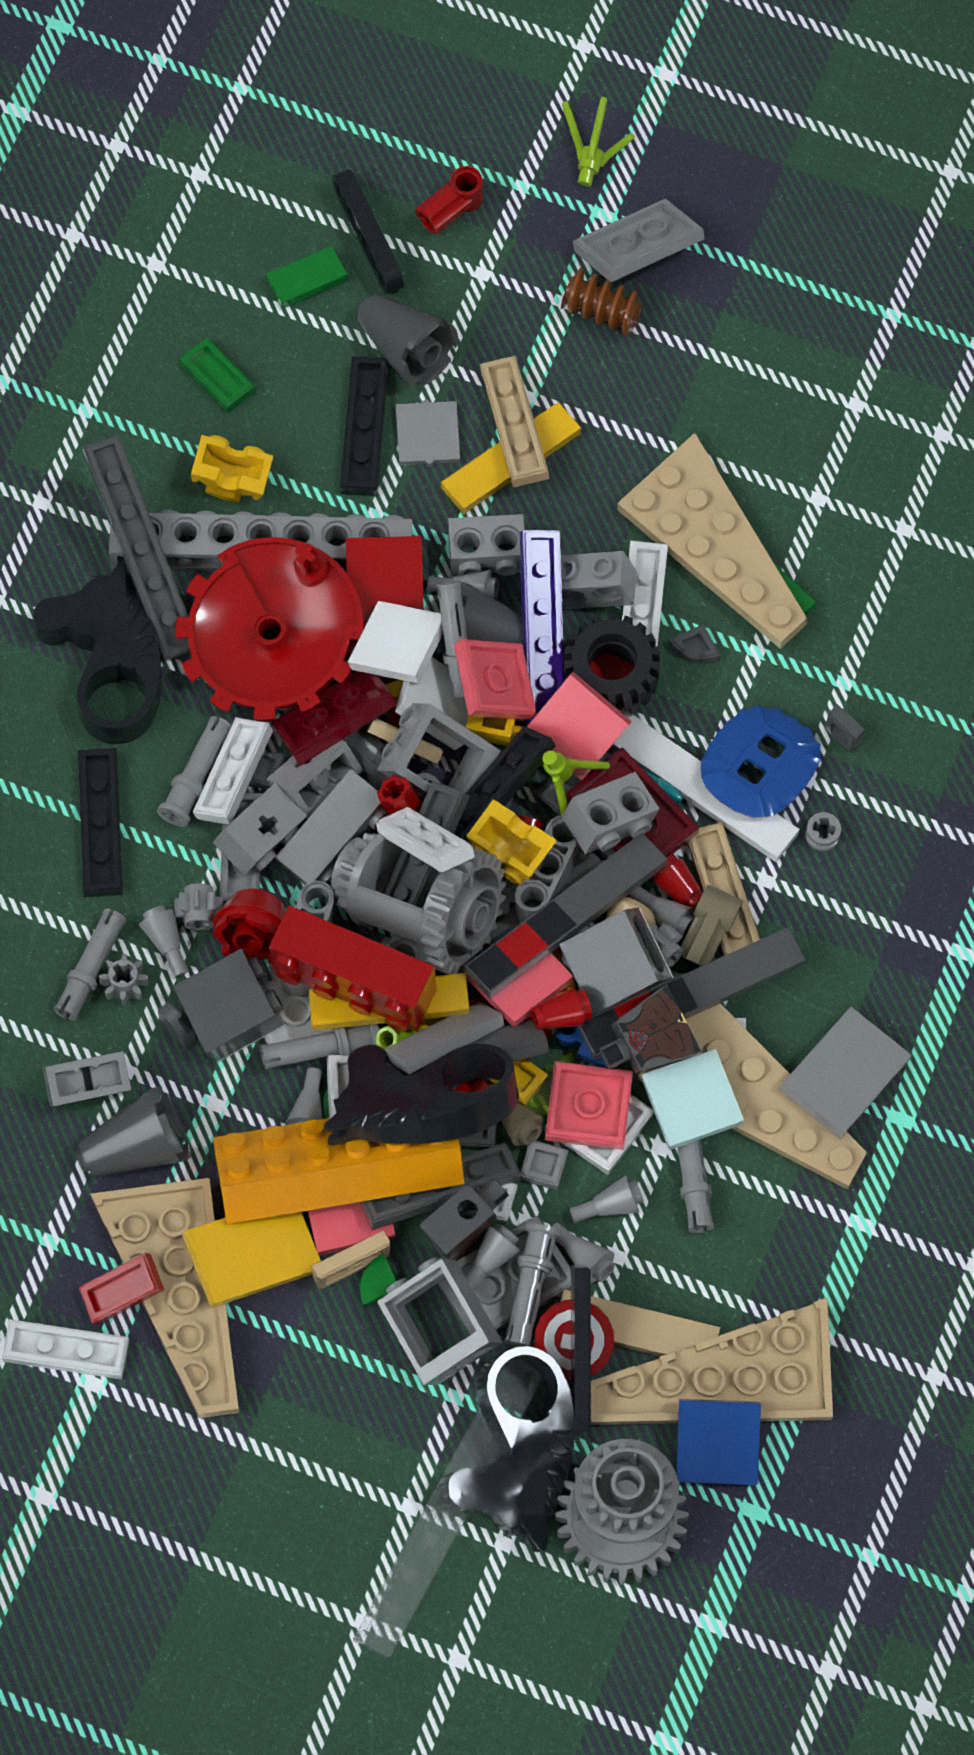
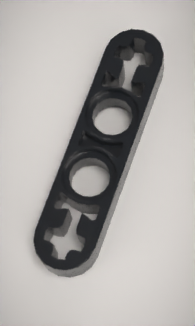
(368, 231)

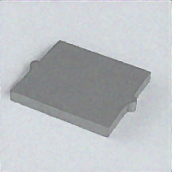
(427, 433)

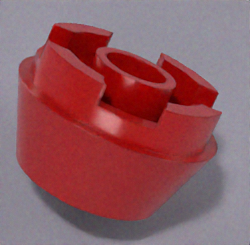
(248, 922)

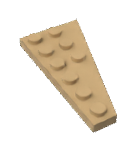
(710, 536)
(767, 1112)
(190, 1330)
(769, 1362)

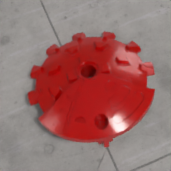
(261, 588)

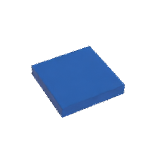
(718, 1441)

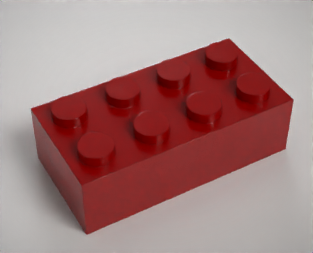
(352, 969)

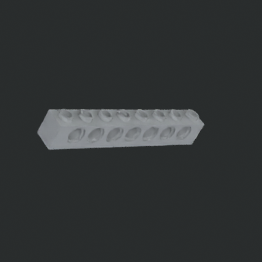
(208, 526)

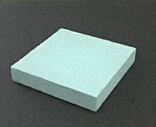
(692, 1099)

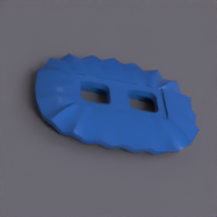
(783, 777)

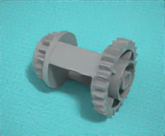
(456, 911)
(622, 1510)

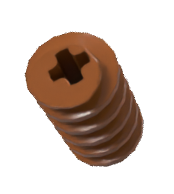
(602, 303)

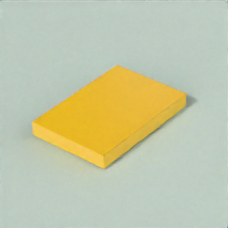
(250, 1255)

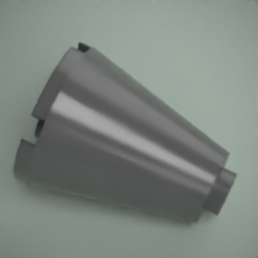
(408, 337)
(487, 619)
(135, 1138)

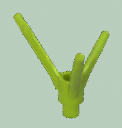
(590, 156)
(562, 769)

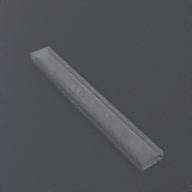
(437, 1524)

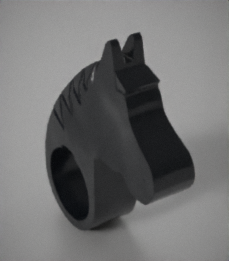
(123, 643)
(422, 1106)
(534, 1455)

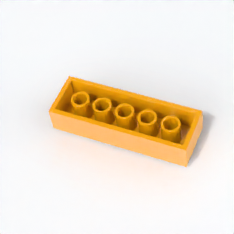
(298, 1171)

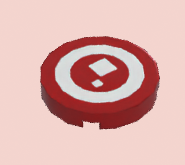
(554, 1336)

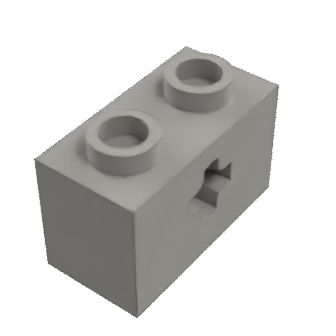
(315, 779)
(242, 838)

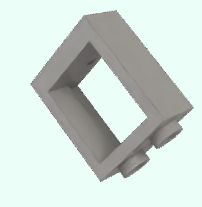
(412, 728)
(459, 1356)

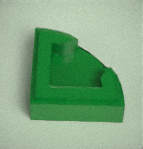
(375, 1281)

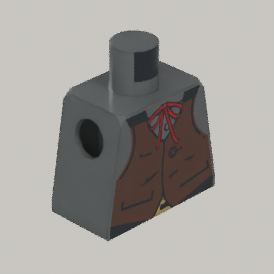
(651, 1035)
(451, 1232)

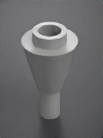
(481, 580)
(666, 911)
(162, 930)
(309, 1101)
(616, 1199)
(494, 1251)
(588, 1254)

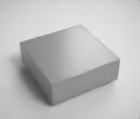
(544, 1165)

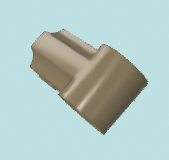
(713, 918)

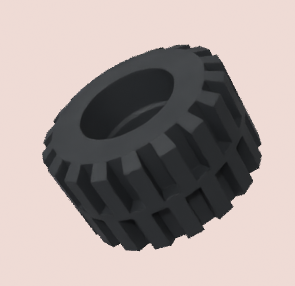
(618, 638)

